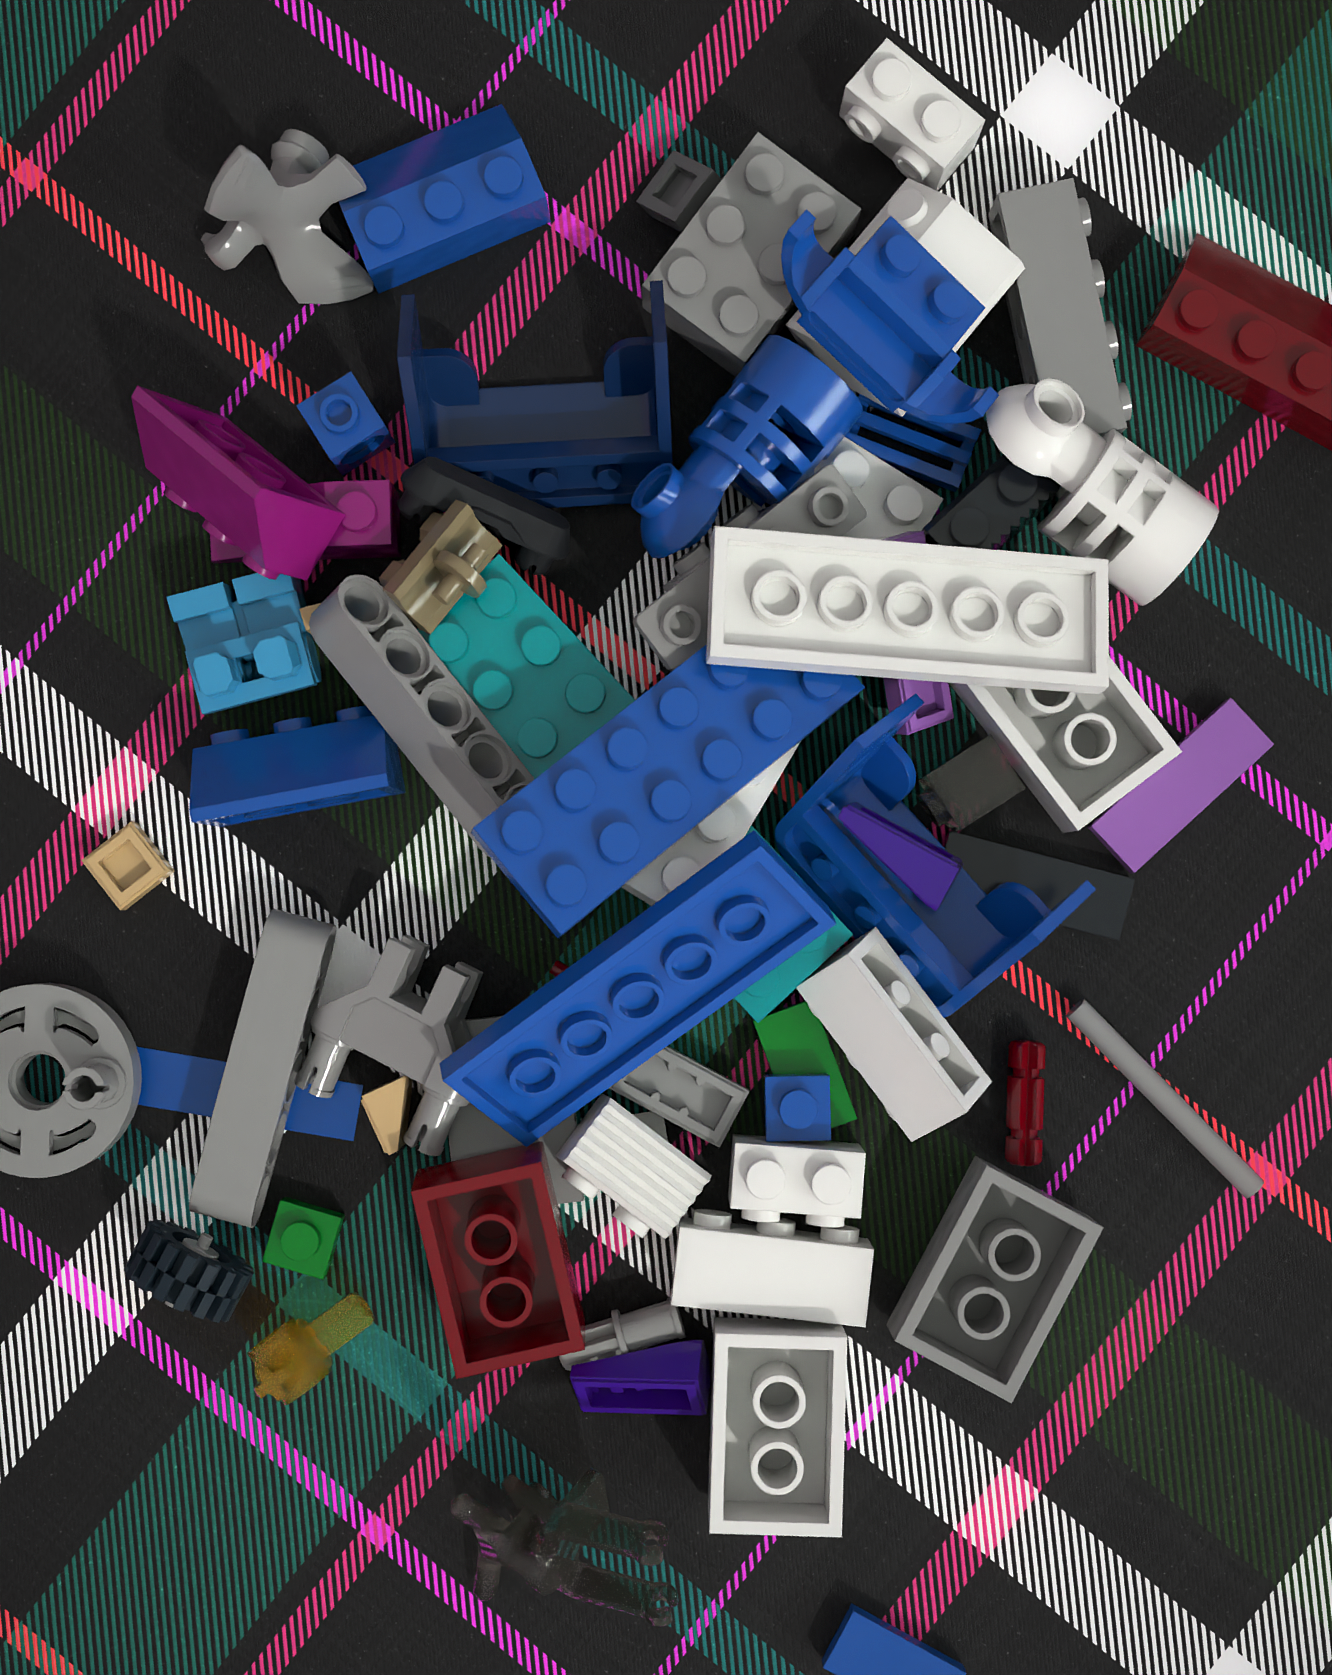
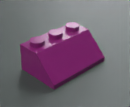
(235, 486)

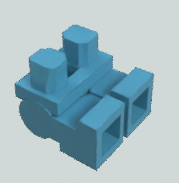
(246, 640)

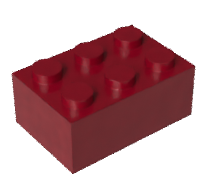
(499, 1259)

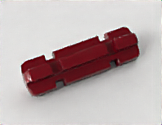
(1025, 1102)

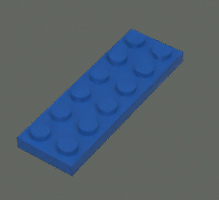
(651, 779)
(638, 990)

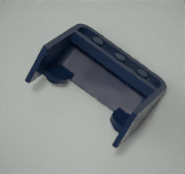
(543, 440)

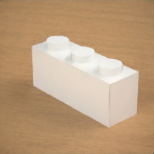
(894, 1035)
(772, 1269)

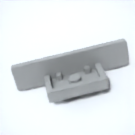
(679, 618)

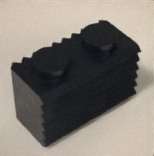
(992, 508)

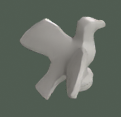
(284, 214)

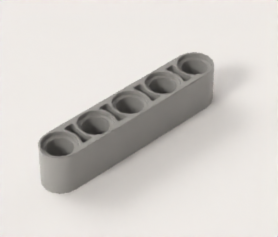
(417, 701)
(262, 1068)

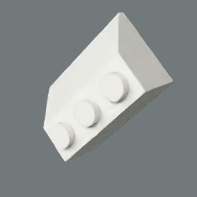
(953, 240)

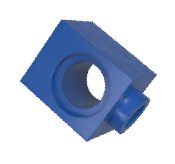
(346, 423)

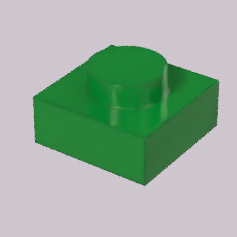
(303, 1238)

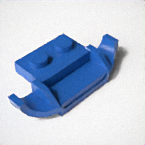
(887, 318)

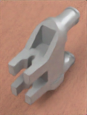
(400, 1032)

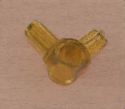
(300, 1352)

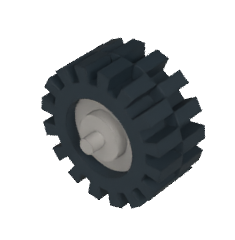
(188, 1271)

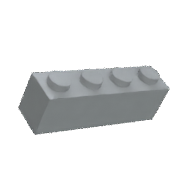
(1057, 299)

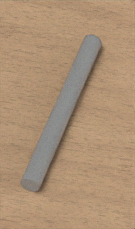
(1165, 1098)

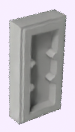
(685, 1094)

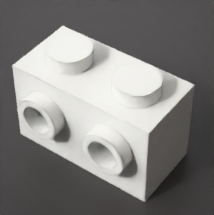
(910, 116)
(796, 1178)

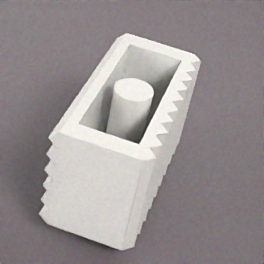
(632, 1167)

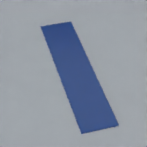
(193, 1084)

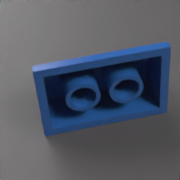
(444, 198)
(293, 769)

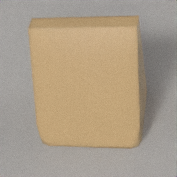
(389, 1112)

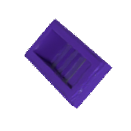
(914, 860)
(647, 1381)

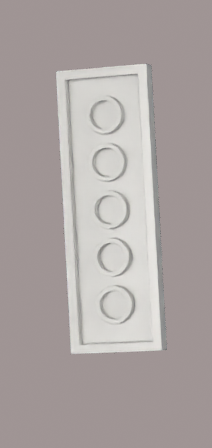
(907, 611)

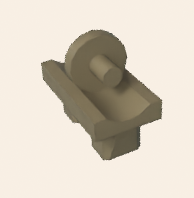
(441, 567)

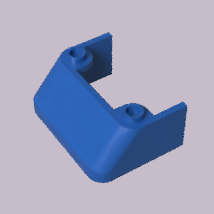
(945, 950)

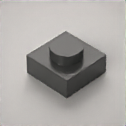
(678, 190)

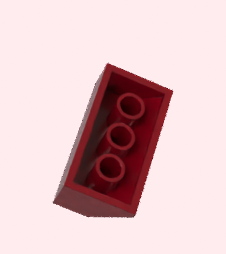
(1248, 337)

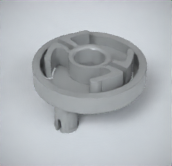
(99, 1080)

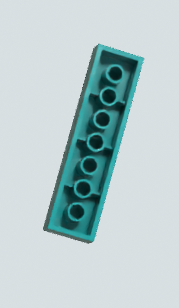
(553, 694)

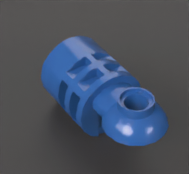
(759, 439)

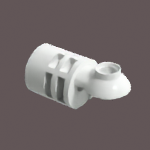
(1111, 492)

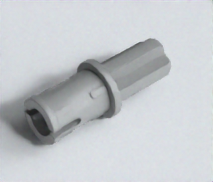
(628, 1333)

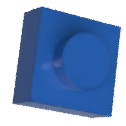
(797, 1107)

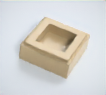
(128, 865)

